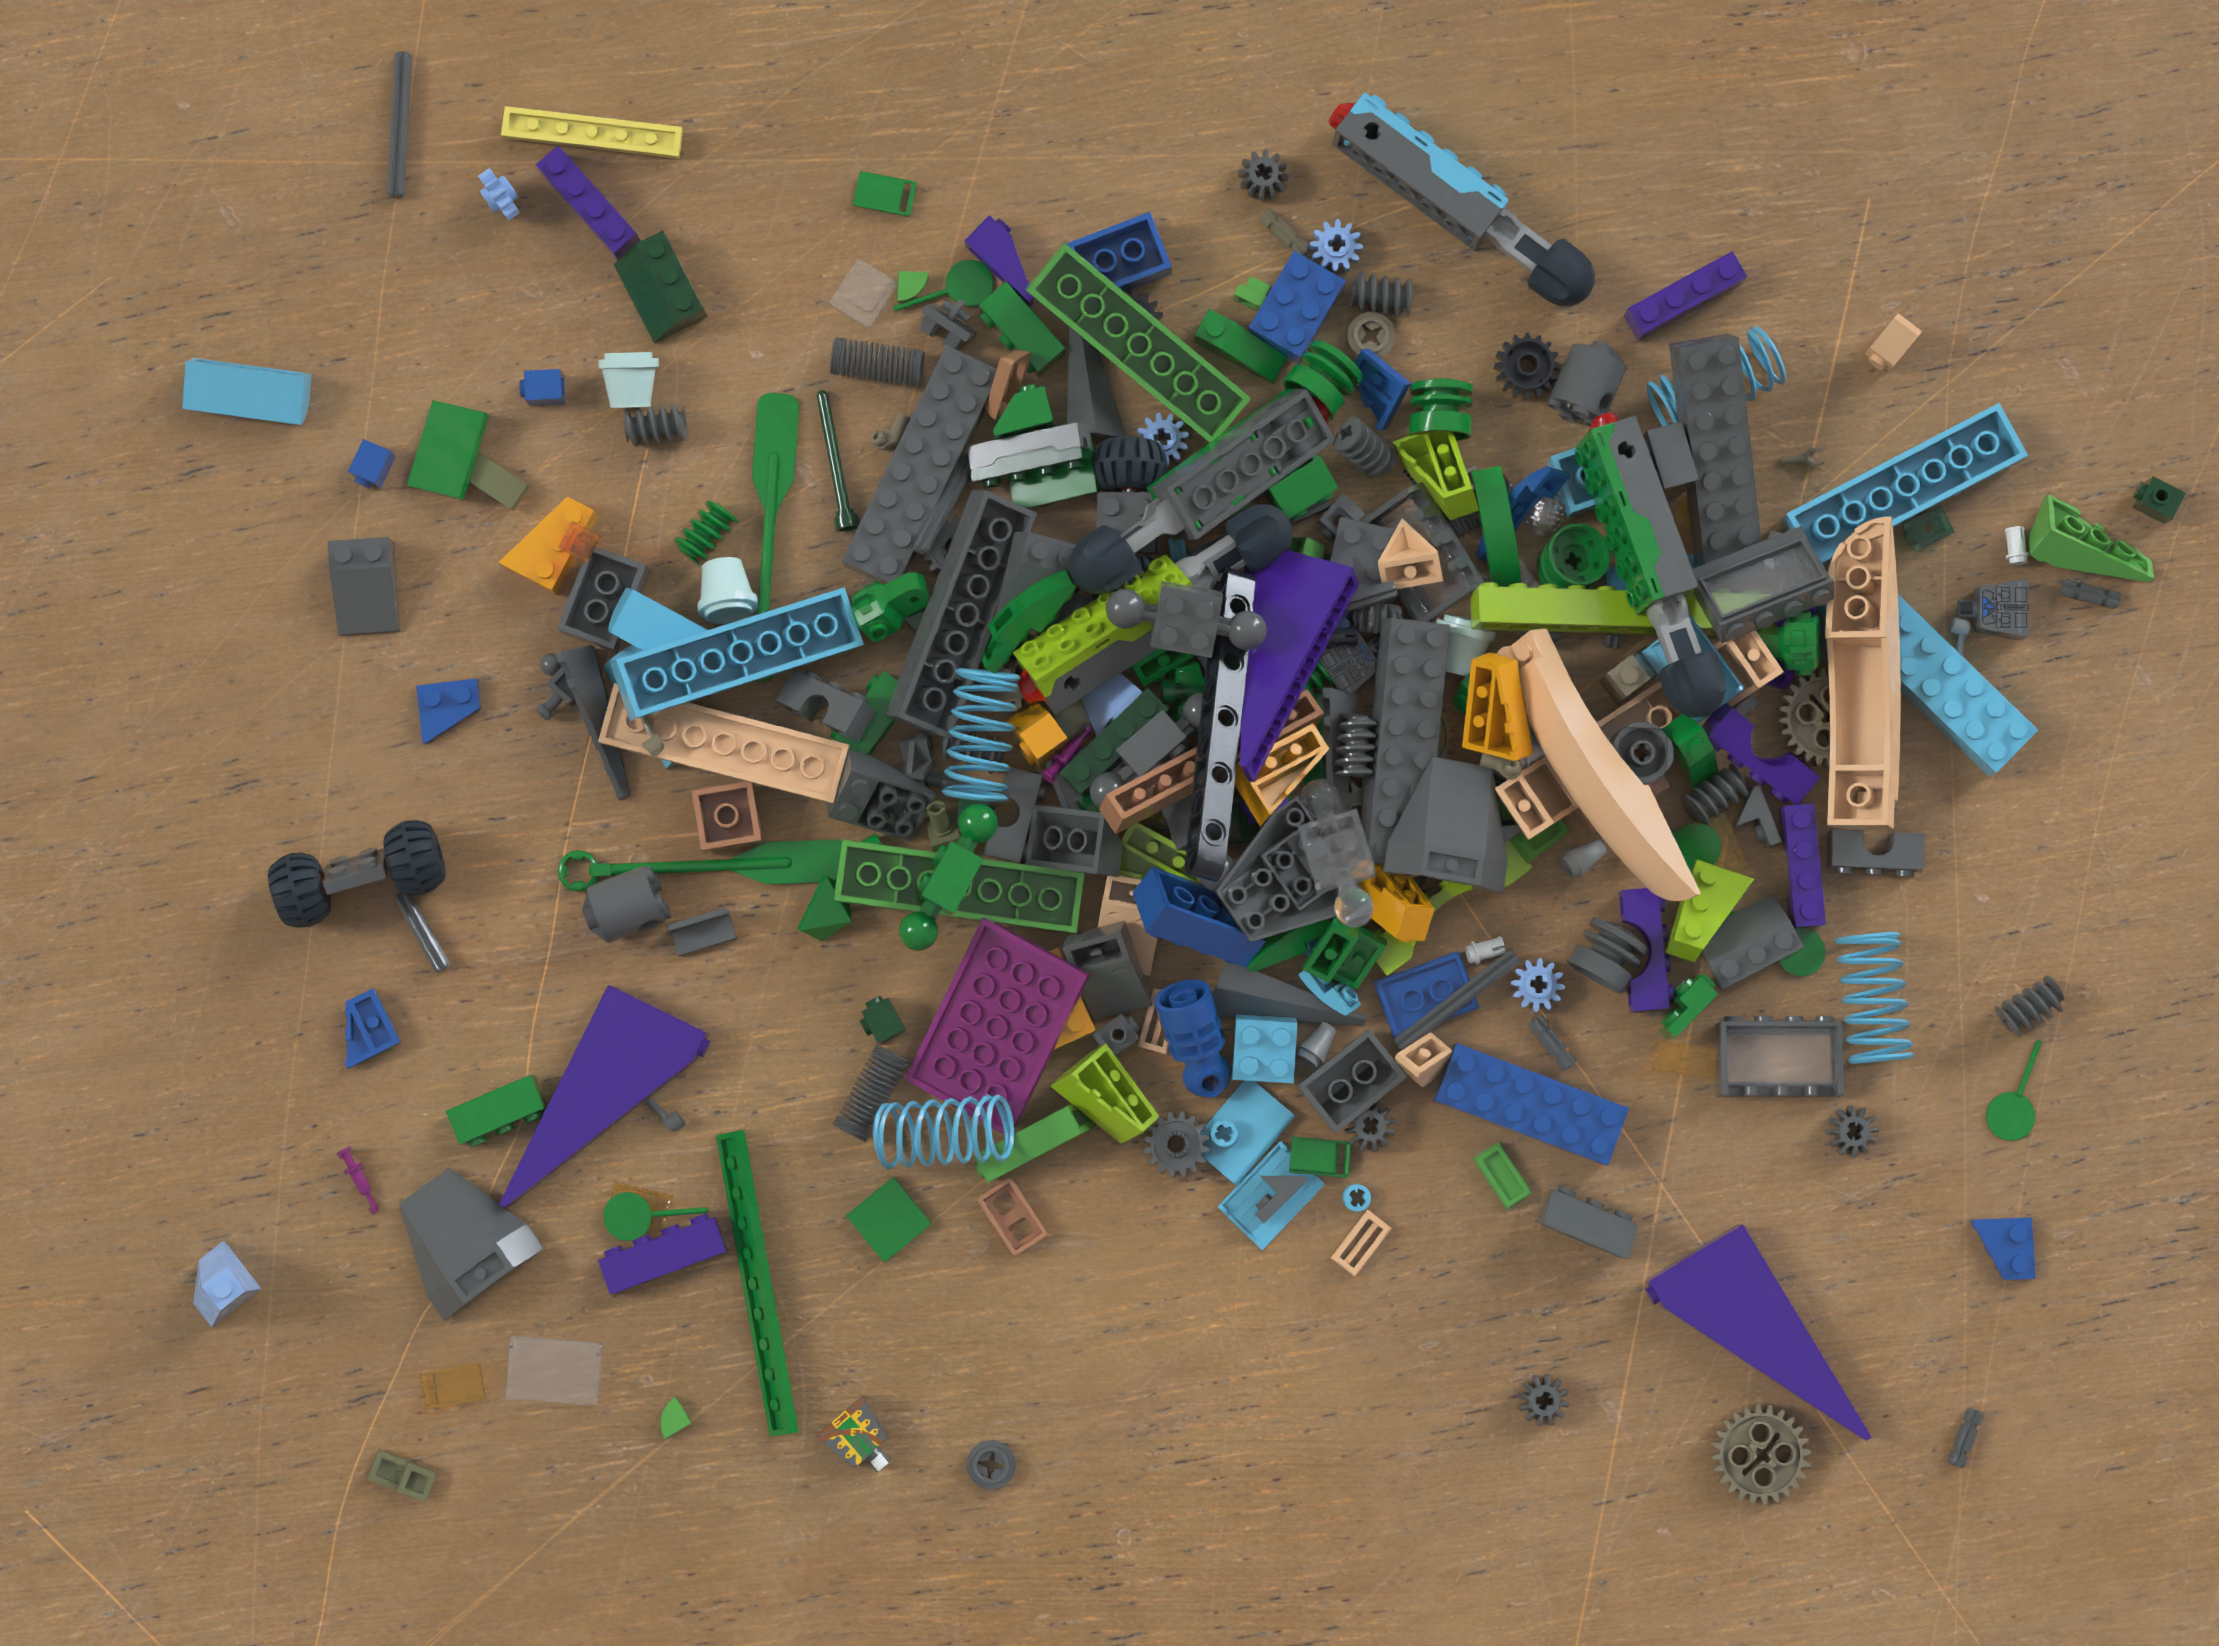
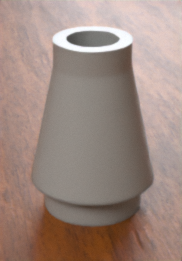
(1581, 859)
(1316, 1046)

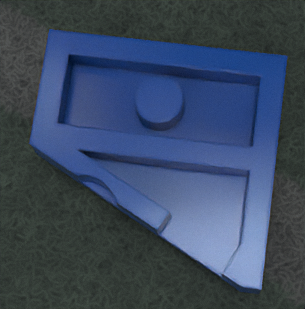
(1380, 387)
(446, 705)
(367, 1029)
(2009, 1245)

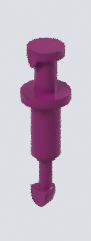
(1061, 761)
(358, 1177)

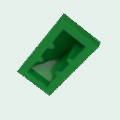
(823, 915)

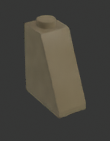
(1628, 676)

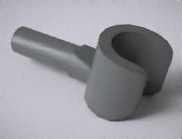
(672, 1121)

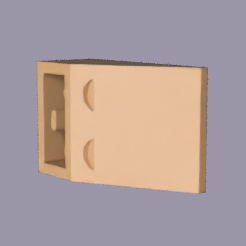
(1120, 905)

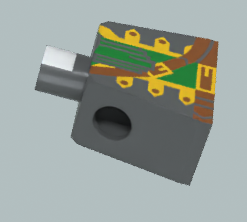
(857, 1436)

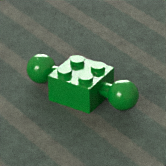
(950, 878)

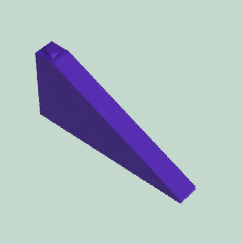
(1301, 607)
(616, 1067)
(1739, 1305)

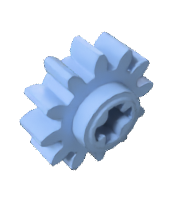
(499, 194)
(1326, 240)
(1170, 431)
(1528, 993)

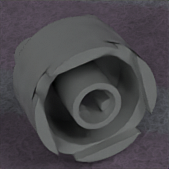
(1652, 741)

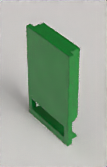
(882, 193)
(1317, 1157)

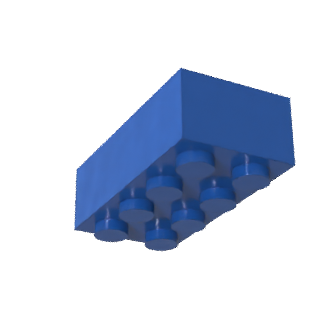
(1191, 917)

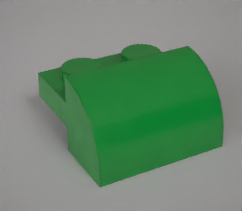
(1345, 954)

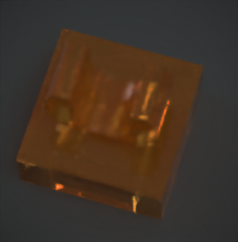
(579, 541)

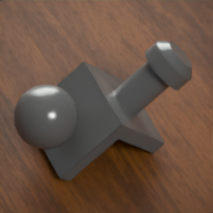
(558, 683)
(917, 756)

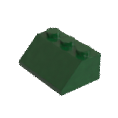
(659, 287)

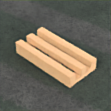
(1153, 1046)
(1345, 1263)

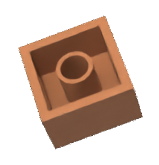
(727, 816)

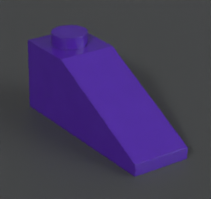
(997, 251)

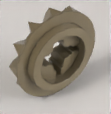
(1372, 322)

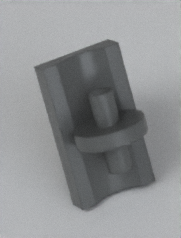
(937, 317)

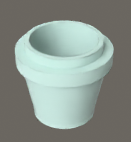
(629, 378)
(725, 592)
(1464, 643)

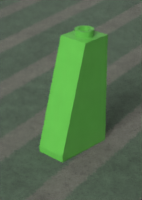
(1035, 1141)

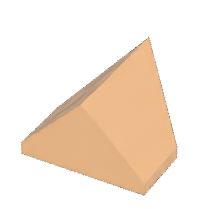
(1409, 559)

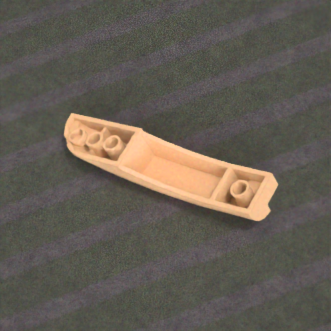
(1864, 680)
(1595, 773)

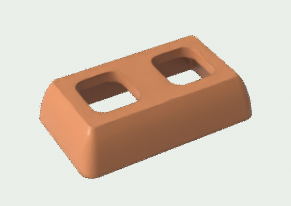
(1007, 381)
(1003, 1222)

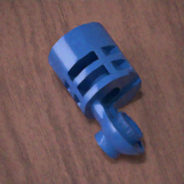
(1194, 1035)

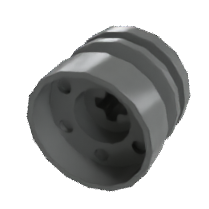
(1607, 955)

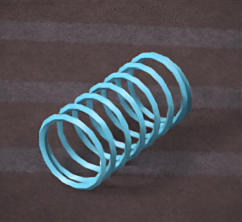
(1668, 393)
(979, 788)
(1858, 998)
(972, 1143)

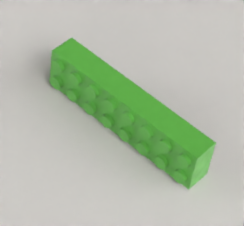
(1137, 343)
(999, 891)

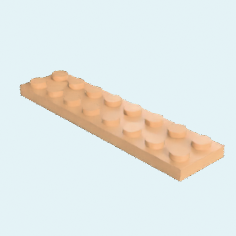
(733, 747)

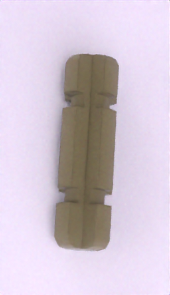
(1284, 232)

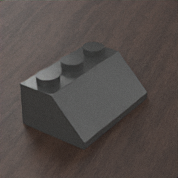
(1073, 841)
(1750, 942)
(1351, 1081)
(1588, 1222)

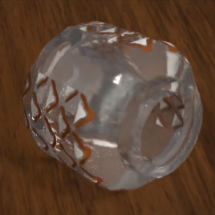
(1546, 516)

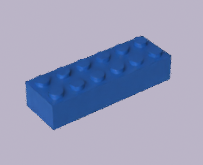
(1531, 1104)

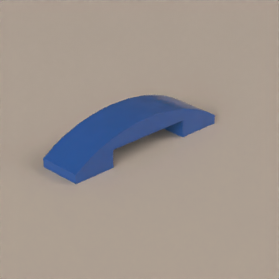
(1527, 494)

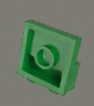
(1690, 1000)

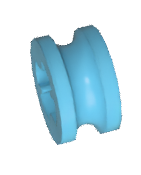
(1177, 549)
(1227, 1125)
(1347, 1199)

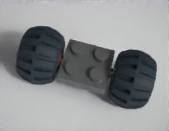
(1127, 469)
(303, 891)

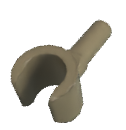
(1803, 458)
(653, 744)

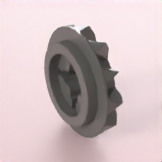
(978, 1472)

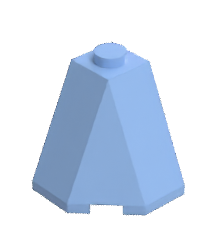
(1109, 701)
(222, 1284)

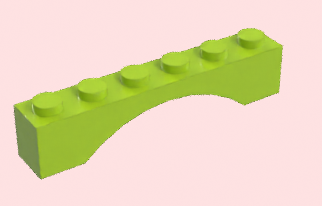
(1399, 952)

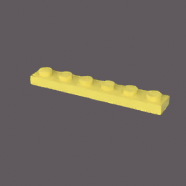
(592, 132)

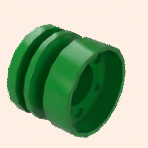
(1325, 375)
(1441, 405)
(1580, 547)

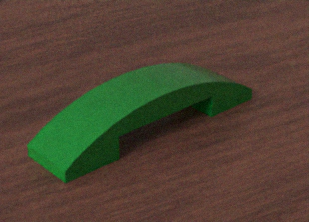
(1496, 526)

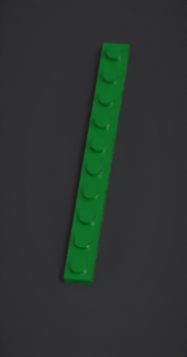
(757, 1283)

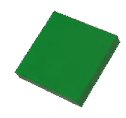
(888, 1219)

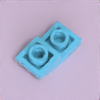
(1338, 997)

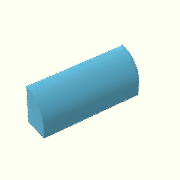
(246, 391)
(648, 622)

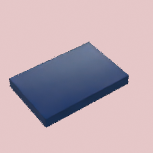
(1419, 989)

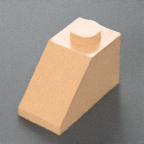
(1892, 343)
(1424, 1059)

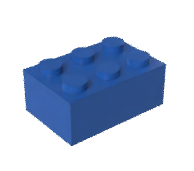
(1126, 252)
(1297, 306)

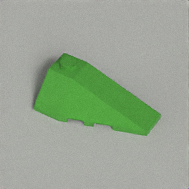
(2074, 544)

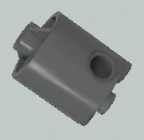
(1587, 382)
(625, 904)

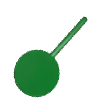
(965, 280)
(1699, 843)
(1807, 959)
(2011, 1113)
(630, 1216)

